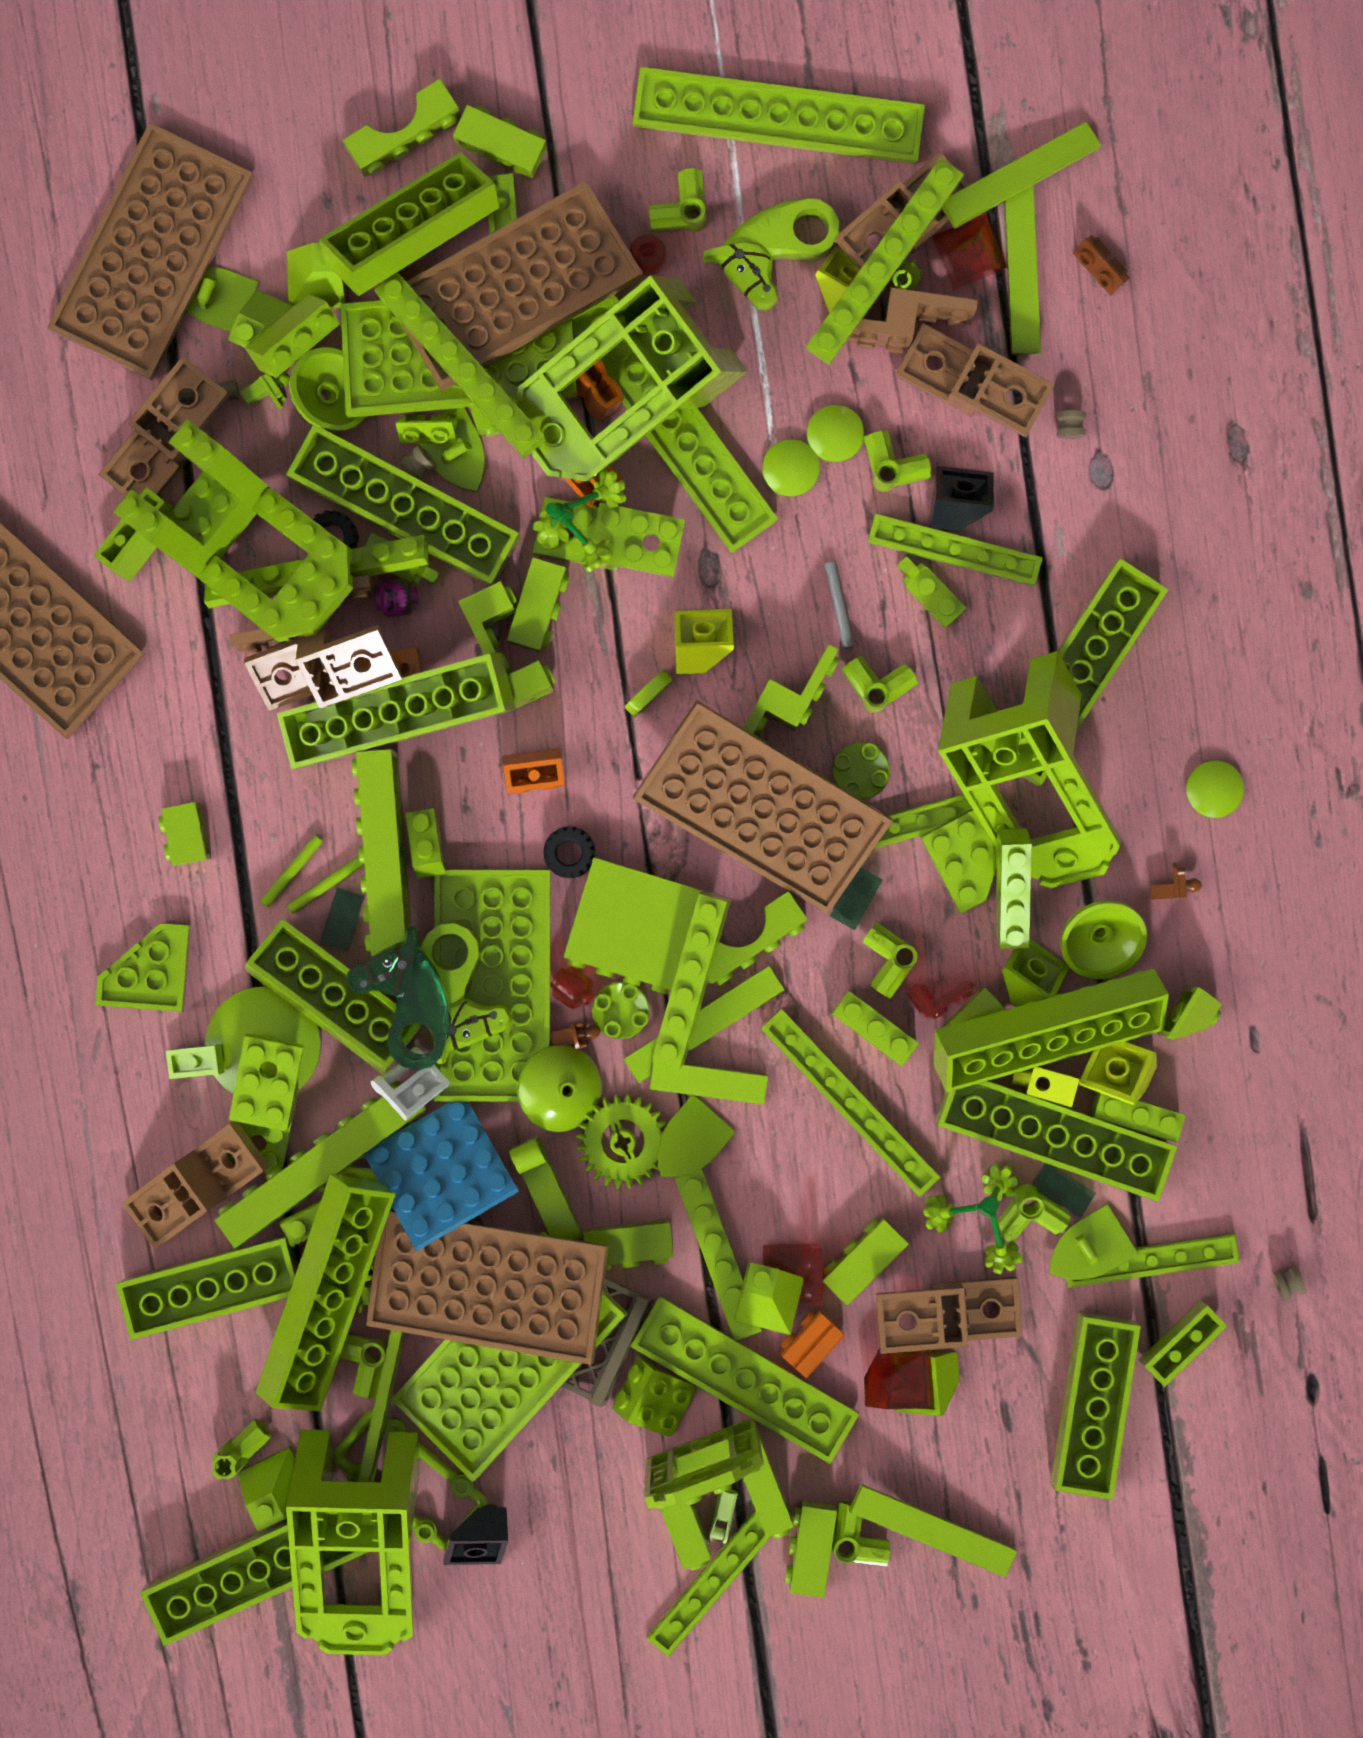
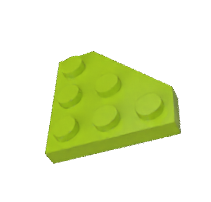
(963, 859)
(149, 973)

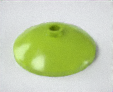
(319, 373)
(1109, 950)
(542, 1086)

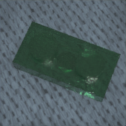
(856, 899)
(342, 919)
(1063, 1189)

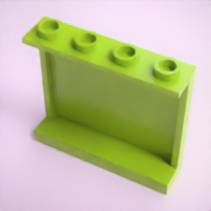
(631, 925)

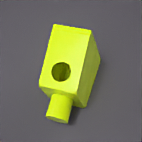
(1061, 1089)

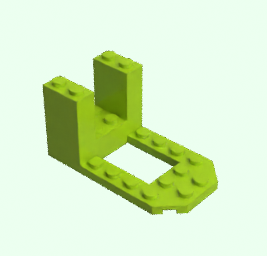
(668, 346)
(213, 518)
(1037, 736)
(710, 1464)
(357, 1519)

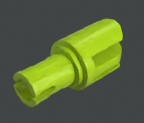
(908, 275)

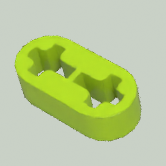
(648, 693)

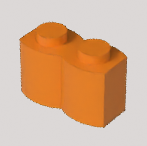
(600, 391)

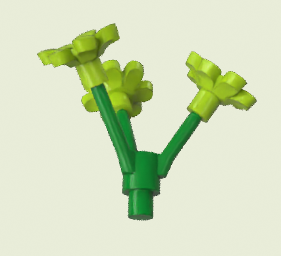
(560, 516)
(997, 1183)

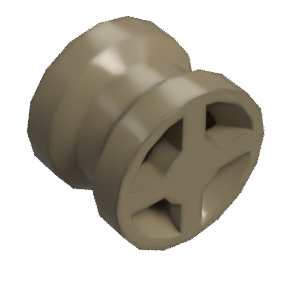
(1071, 424)
(418, 462)
(1289, 1282)

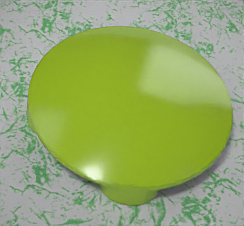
(835, 433)
(791, 467)
(861, 769)
(1215, 789)
(620, 1010)

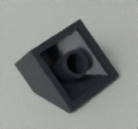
(960, 497)
(479, 1538)

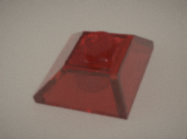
(969, 252)
(899, 1381)

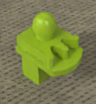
(266, 386)

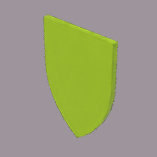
(221, 297)
(461, 461)
(691, 1139)
(1091, 1247)

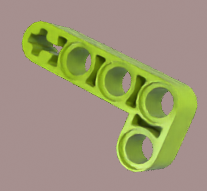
(545, 1189)

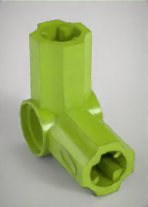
(692, 197)
(882, 458)
(890, 687)
(892, 972)
(1041, 1210)
(369, 1370)
(237, 1452)
(864, 1549)

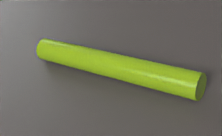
(291, 871)
(324, 885)

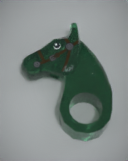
(420, 994)

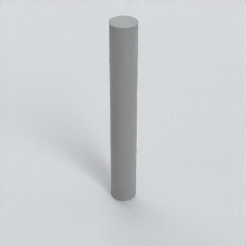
(839, 605)

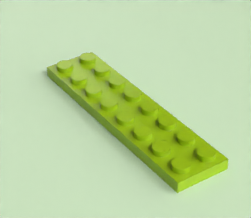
(744, 1379)

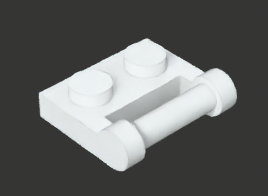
(413, 1092)

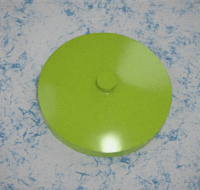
(266, 1015)

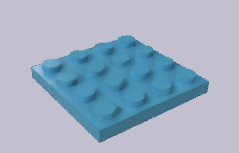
(441, 1172)

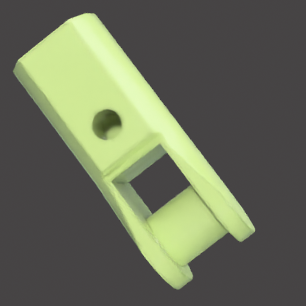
(723, 1512)

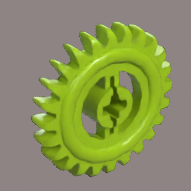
(611, 1115)

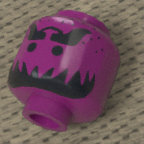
(396, 597)

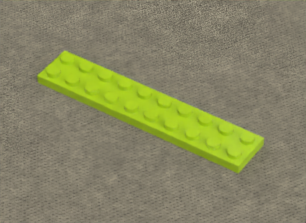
(778, 115)
(690, 449)

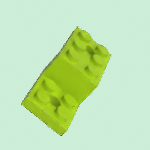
(627, 531)
(787, 706)
(264, 1102)

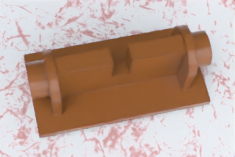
(1093, 255)

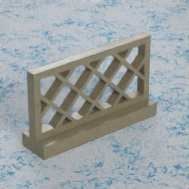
(619, 1350)

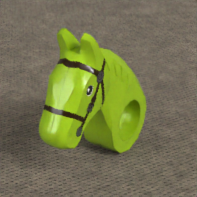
(768, 236)
(469, 1020)

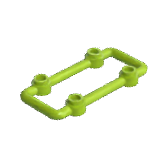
(424, 1528)

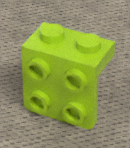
(653, 1398)

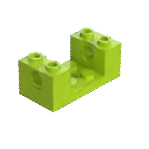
(488, 609)

